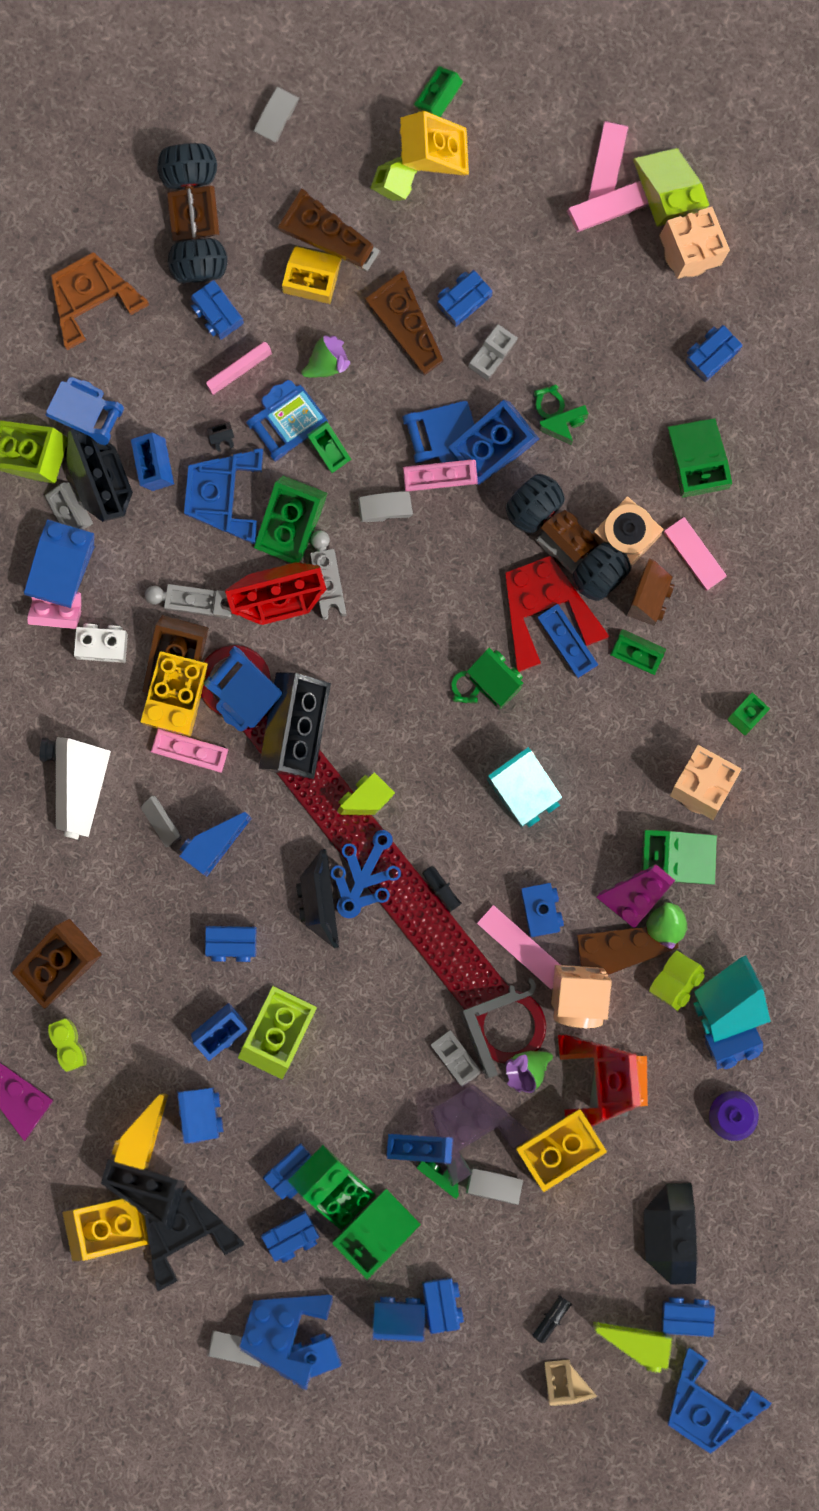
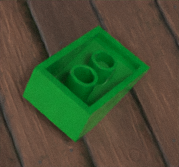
(290, 519)

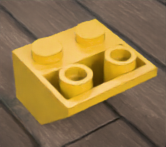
(311, 275)

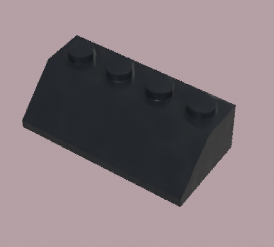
(295, 726)

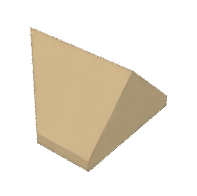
(565, 1384)

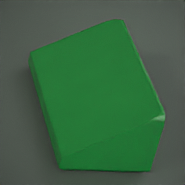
(439, 91)
(638, 652)

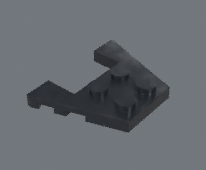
(191, 1223)

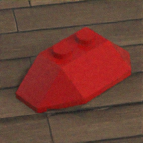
(277, 593)

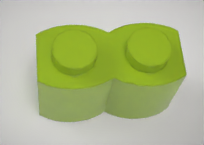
(677, 980)
(69, 1051)

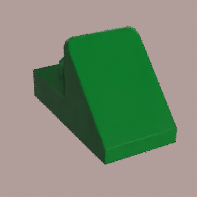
(558, 425)
(328, 447)
(748, 714)
(432, 1170)

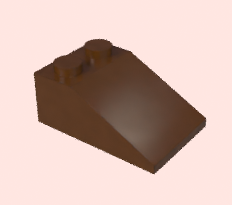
(651, 593)
(175, 638)
(56, 963)

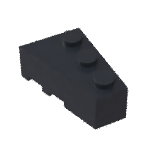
(147, 1191)

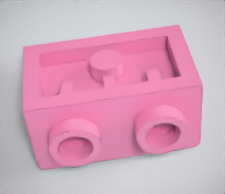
(55, 615)

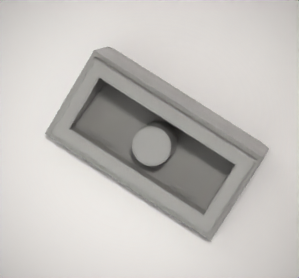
(68, 506)
(160, 821)

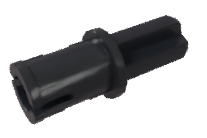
(441, 888)
(551, 1319)

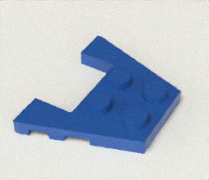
(212, 490)
(273, 1330)
(704, 1416)

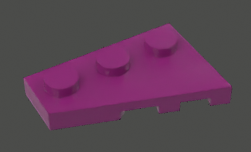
(637, 895)
(21, 1102)

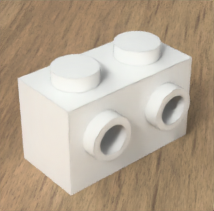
(101, 644)

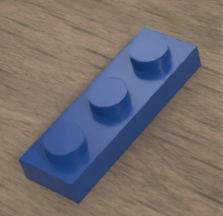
(567, 641)
(419, 1148)

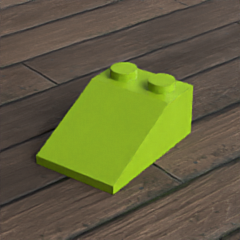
(670, 185)
(31, 451)
(277, 1032)
(642, 1345)

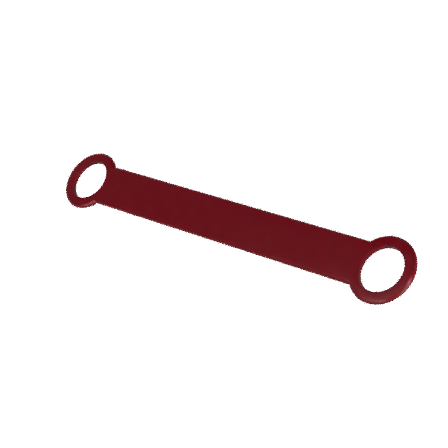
(411, 900)

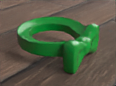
(553, 390)
(458, 698)

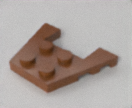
(85, 287)

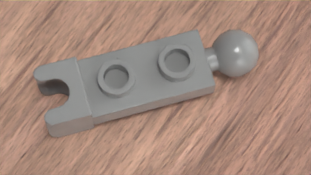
(327, 561)
(189, 600)

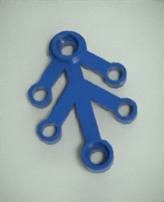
(362, 878)

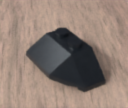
(98, 476)
(318, 899)
(672, 1234)

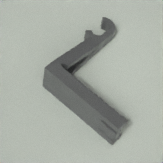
(474, 1031)

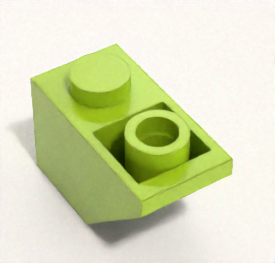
(393, 180)
(368, 798)

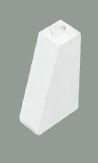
(78, 785)

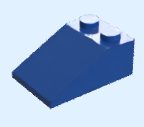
(495, 440)
(59, 563)
(210, 846)
(200, 1115)
(399, 1319)

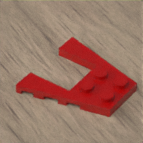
(537, 589)
(614, 1073)

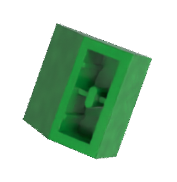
(495, 678)

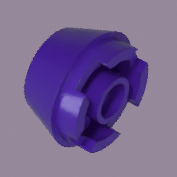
(733, 1115)

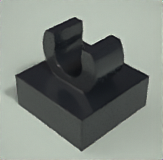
(221, 433)

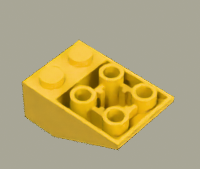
(174, 694)

